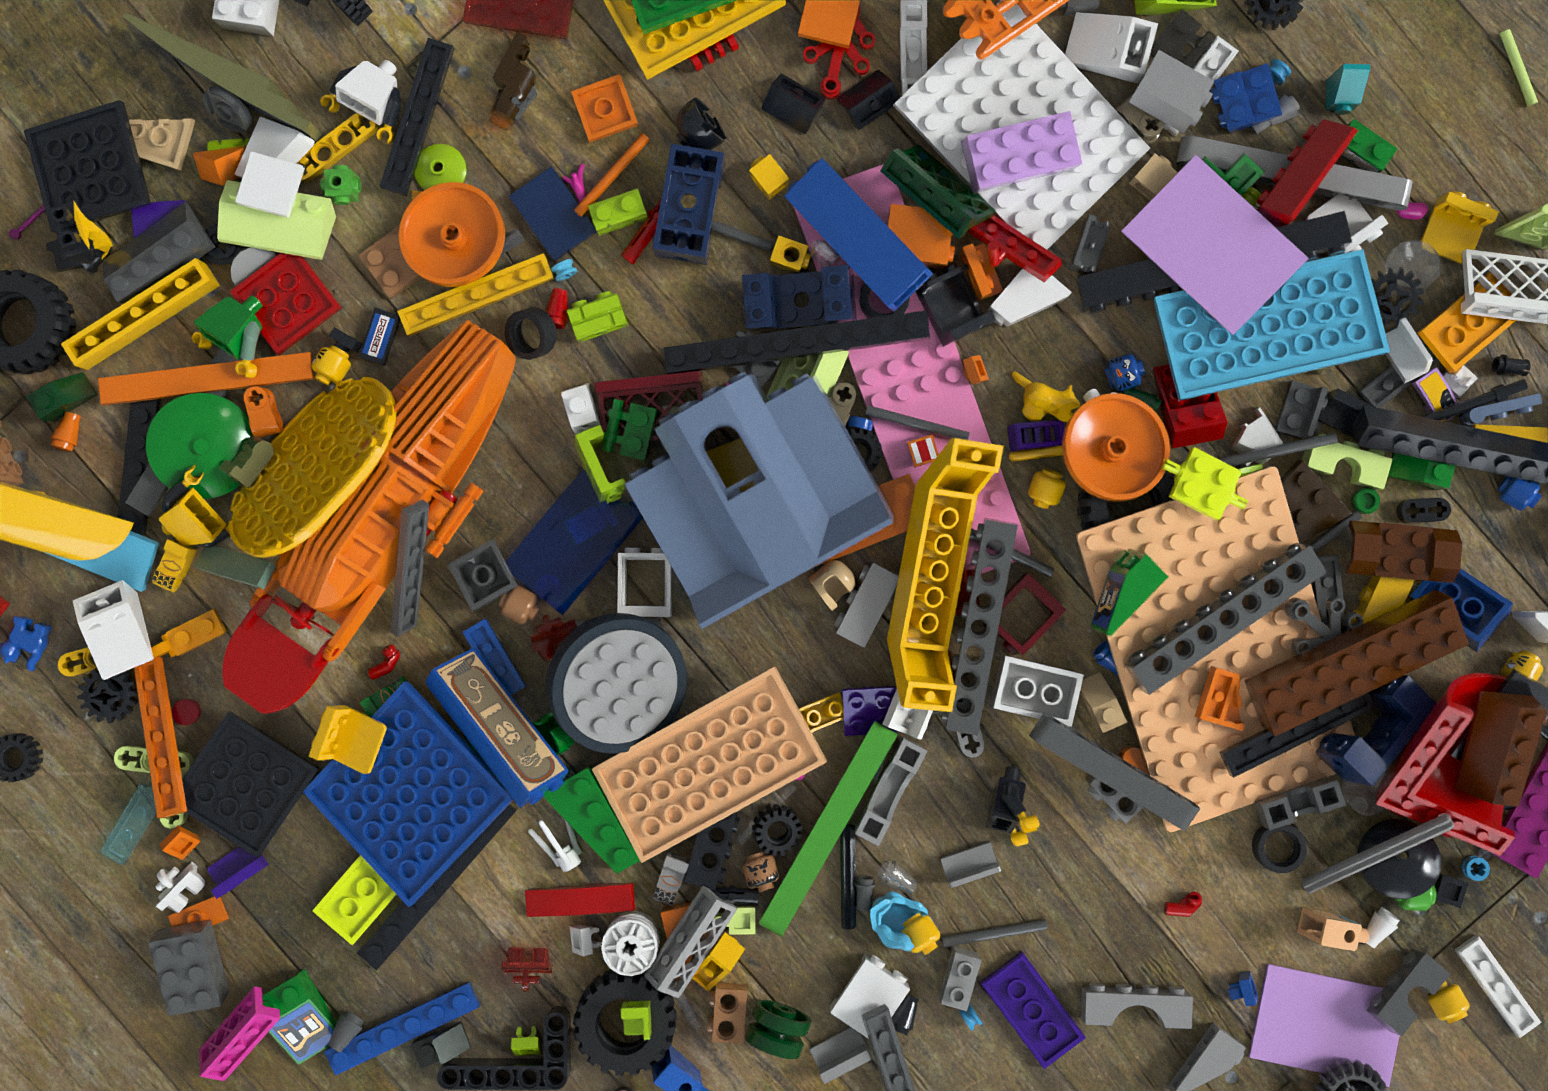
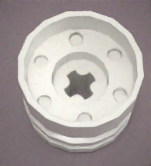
(636, 929)

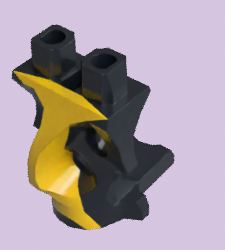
(79, 240)

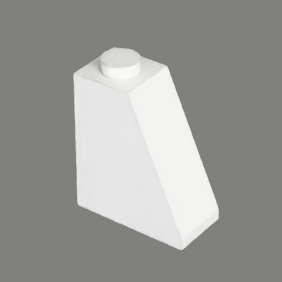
(275, 141)
(1026, 297)

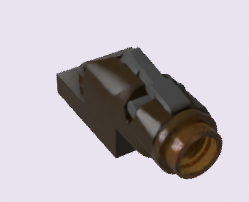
(516, 84)

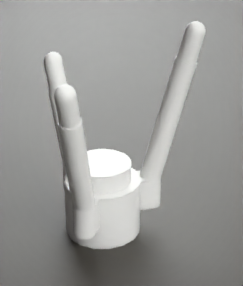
(564, 857)

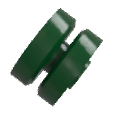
(777, 1029)

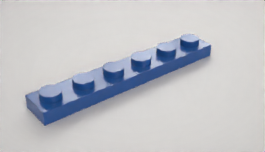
(404, 1027)

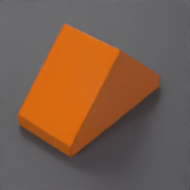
(219, 164)

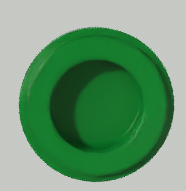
(1365, 500)

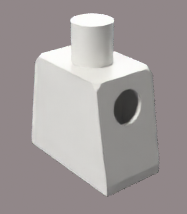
(580, 408)

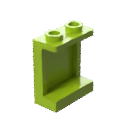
(585, 444)

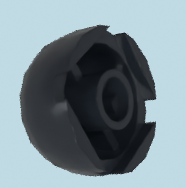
(698, 127)

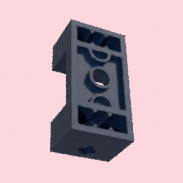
(683, 231)
(772, 304)
(1366, 758)

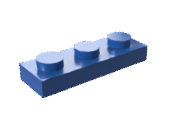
(488, 646)

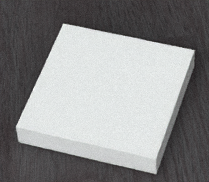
(269, 184)

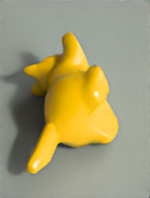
(1044, 400)

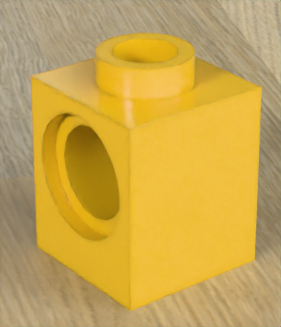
(768, 176)
(784, 245)

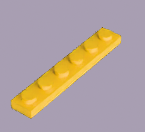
(476, 295)

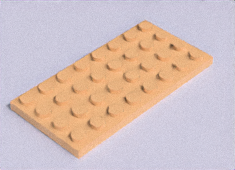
(709, 764)

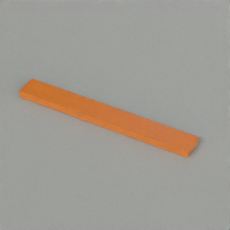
(204, 379)

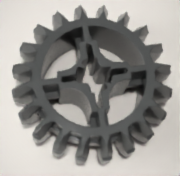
(1338, 1078)

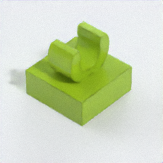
(526, 1045)

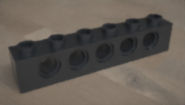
(709, 875)

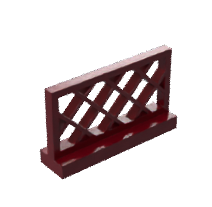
(646, 385)

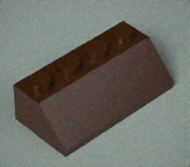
(1500, 747)

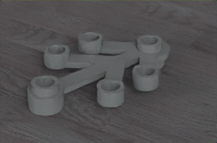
(1327, 633)

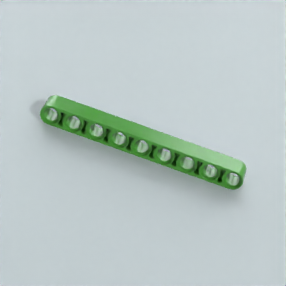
(828, 828)

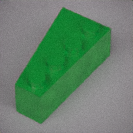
(592, 817)

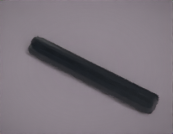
(848, 878)

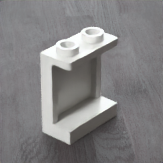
(868, 989)

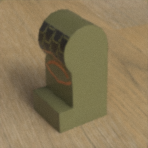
(249, 461)

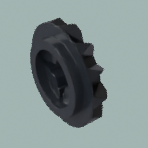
(217, 255)

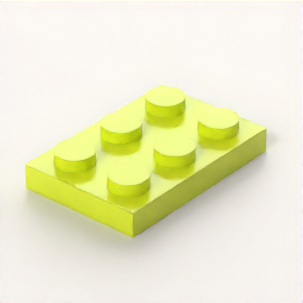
(355, 901)

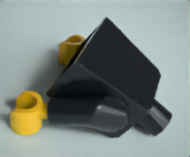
(1007, 808)

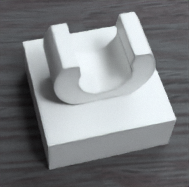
(1459, 380)
(581, 939)

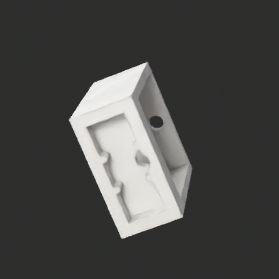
(643, 611)

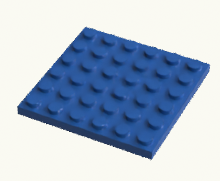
(418, 802)

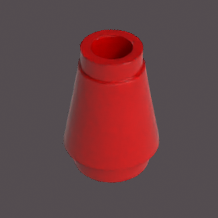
(558, 307)

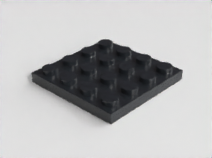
(89, 162)
(245, 784)

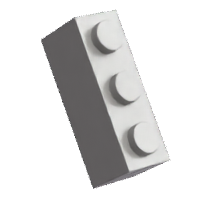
(866, 604)

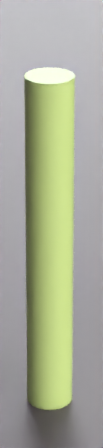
(1518, 67)

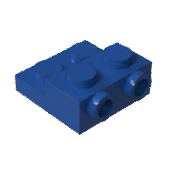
(1246, 98)

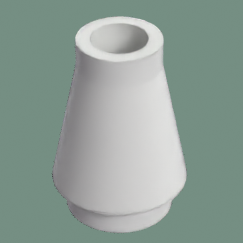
(1381, 926)

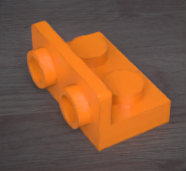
(980, 272)

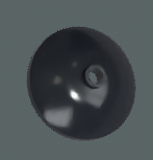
(1398, 876)

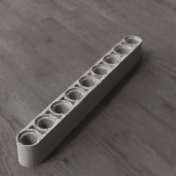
(1366, 186)

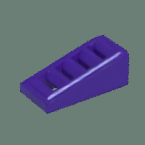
(1019, 442)

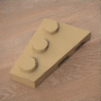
(163, 140)

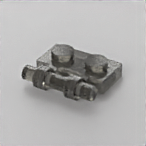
(1178, 34)

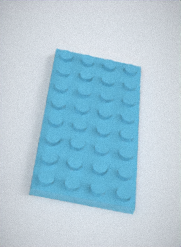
(1310, 323)

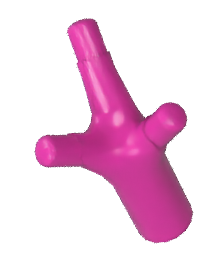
(577, 183)

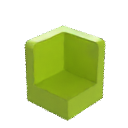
(637, 1018)

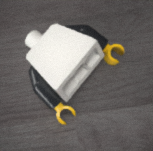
(369, 92)

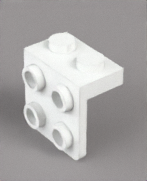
(1359, 221)

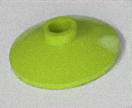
(453, 164)

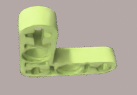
(135, 766)

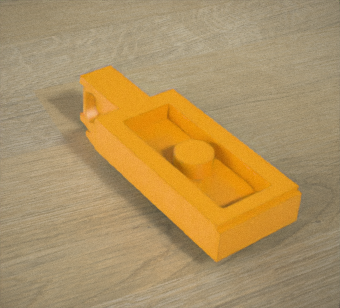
(190, 635)

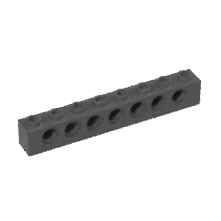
(1004, 532)
(1305, 571)

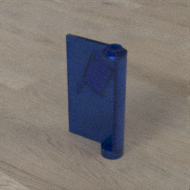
(566, 555)

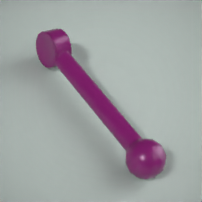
(16, 233)

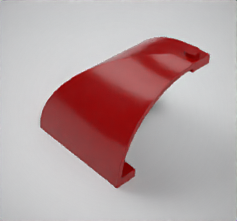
(1425, 772)

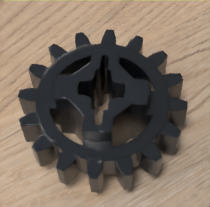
(1266, 10)
(1404, 294)
(103, 704)

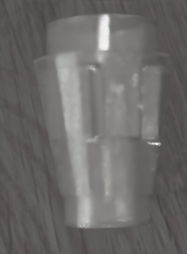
(896, 877)

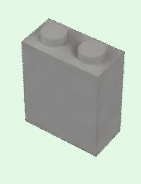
(1172, 92)

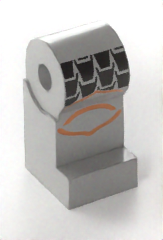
(670, 878)

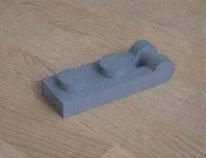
(1500, 409)

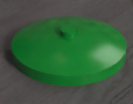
(197, 432)

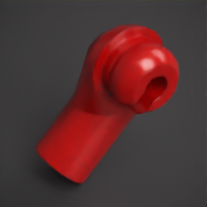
(387, 665)
(1185, 907)

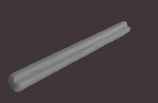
(1378, 853)

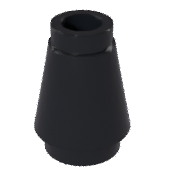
(905, 1015)

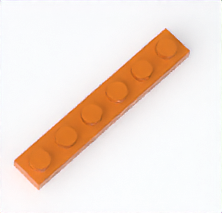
(160, 738)

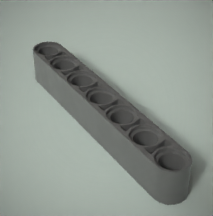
(1114, 771)

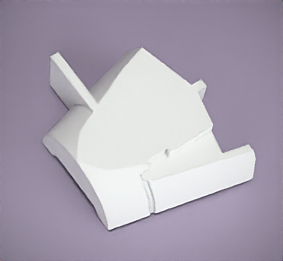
(1256, 436)

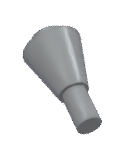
(1289, 109)

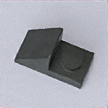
(441, 1045)

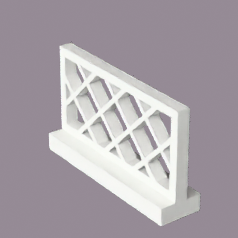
(1496, 304)

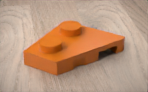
(1221, 699)

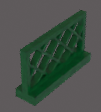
(927, 190)

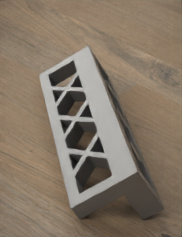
(686, 941)

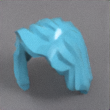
(888, 916)

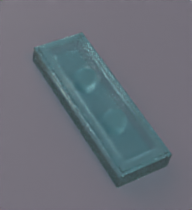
(131, 825)

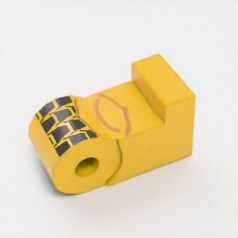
(174, 565)

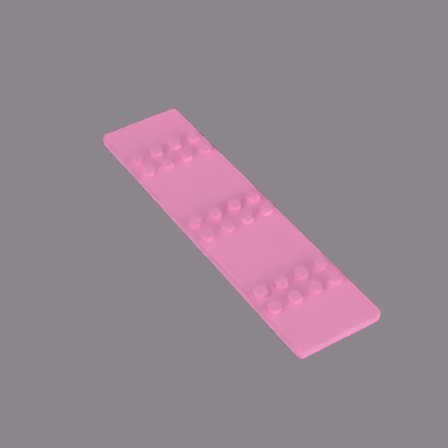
(917, 380)

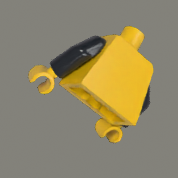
(190, 516)

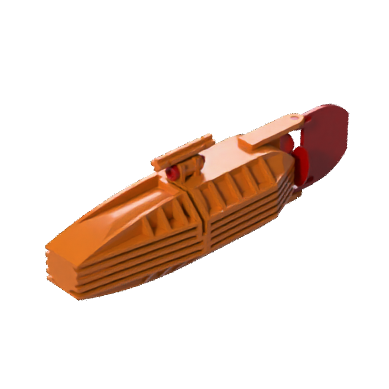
(352, 558)

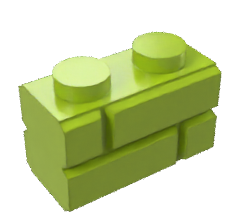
(618, 212)
(597, 317)

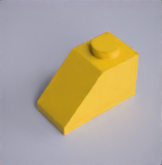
(718, 961)

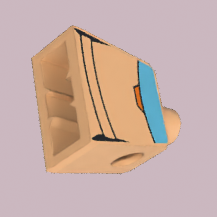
(1331, 929)

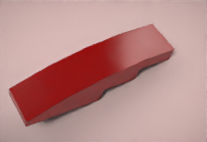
(580, 900)

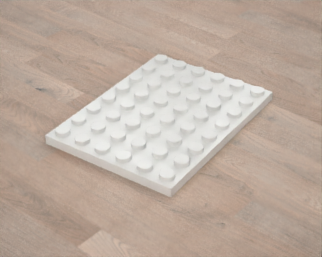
(1012, 86)

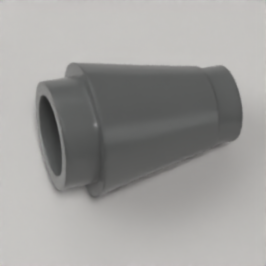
(345, 1030)

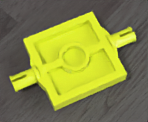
(1205, 483)

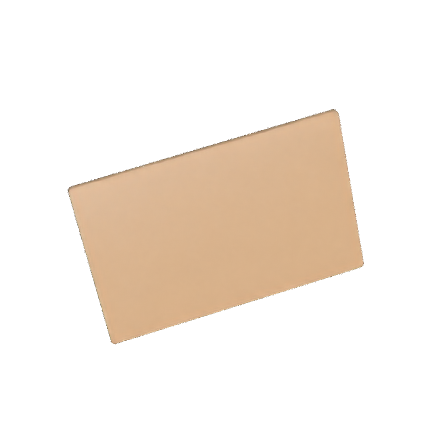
(1201, 563)

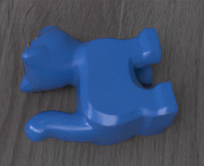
(24, 638)

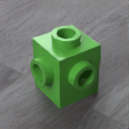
(347, 191)

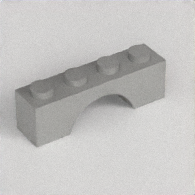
(889, 789)
(1103, 1004)

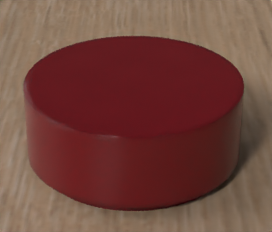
(186, 712)

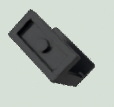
(952, 305)

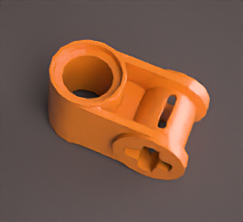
(263, 416)

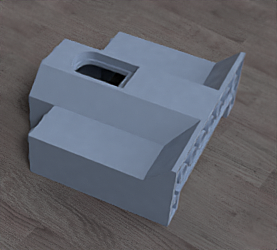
(805, 502)

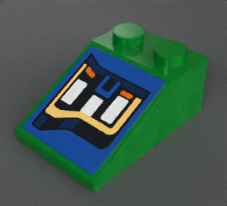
(1126, 588)
(304, 1017)

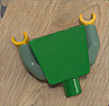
(232, 329)

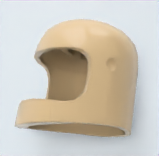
(833, 582)

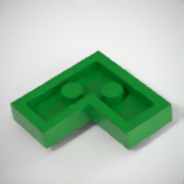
(1239, 174)

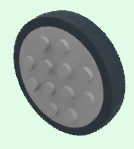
(616, 682)

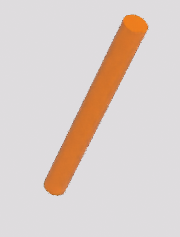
(612, 174)

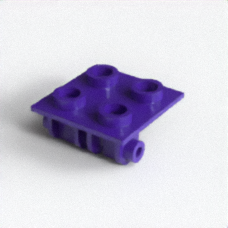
(864, 707)

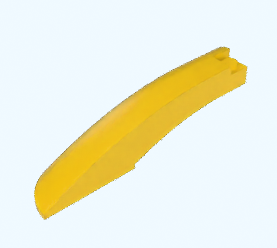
(57, 525)

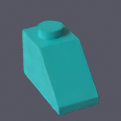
(1346, 88)

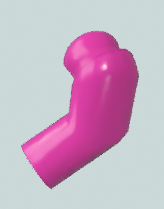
(1414, 211)

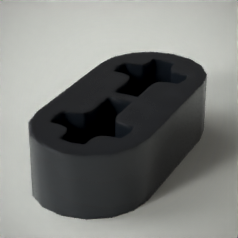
(1423, 504)

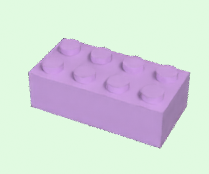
(1021, 152)

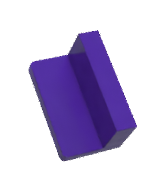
(234, 870)

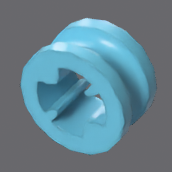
(564, 270)

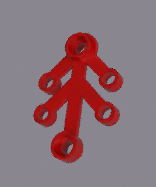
(837, 56)

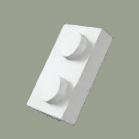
(907, 720)

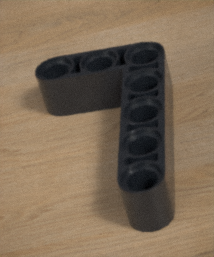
(517, 1066)

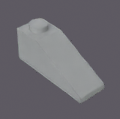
(1210, 1058)

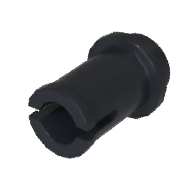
(1503, 364)

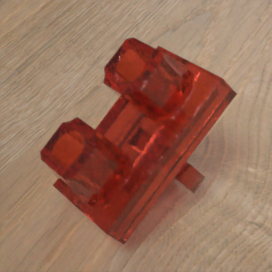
(549, 634)
(515, 964)

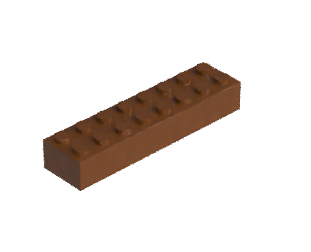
(1356, 662)

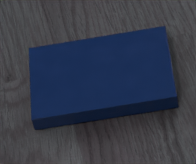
(551, 214)

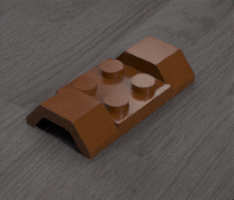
(1404, 551)

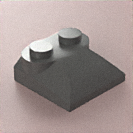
(482, 575)

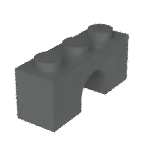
(1311, 797)
(1391, 1003)

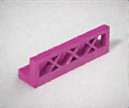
(237, 1036)

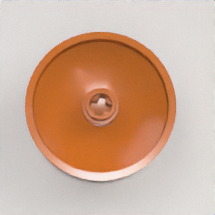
(452, 234)
(1115, 447)

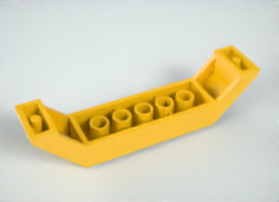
(934, 570)

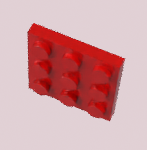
(291, 298)

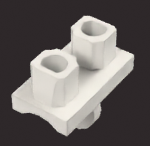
(171, 895)

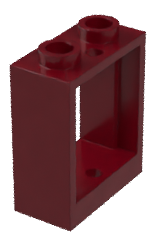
(1045, 598)

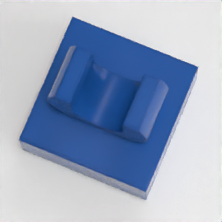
(1244, 989)

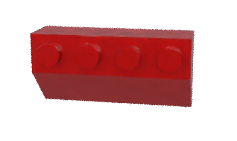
(1304, 172)

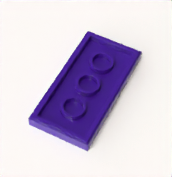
(1032, 1010)

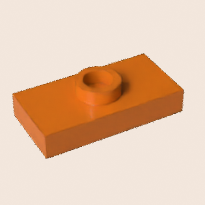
(204, 910)

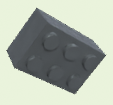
(189, 967)

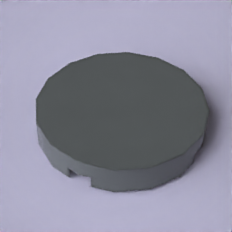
(228, 108)

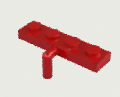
(1009, 243)

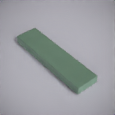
(235, 566)

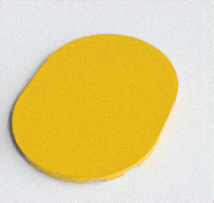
(313, 468)

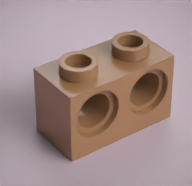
(733, 1013)

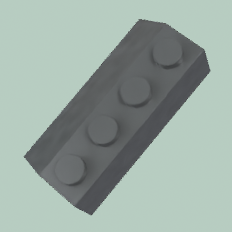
(156, 253)

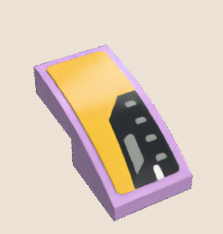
(1434, 391)

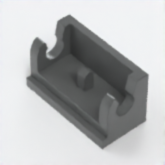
(1089, 246)

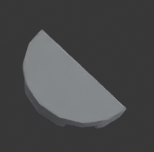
(248, 262)

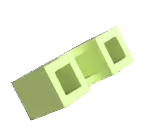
(1368, 467)

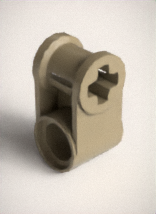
(1140, 120)
(843, 408)

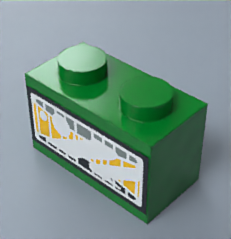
(1367, 149)

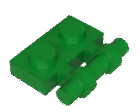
(637, 431)

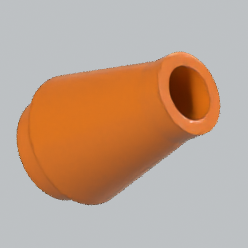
(66, 434)

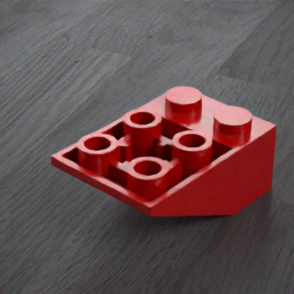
(1191, 419)

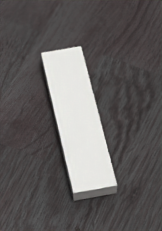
(1212, 65)
(1497, 986)

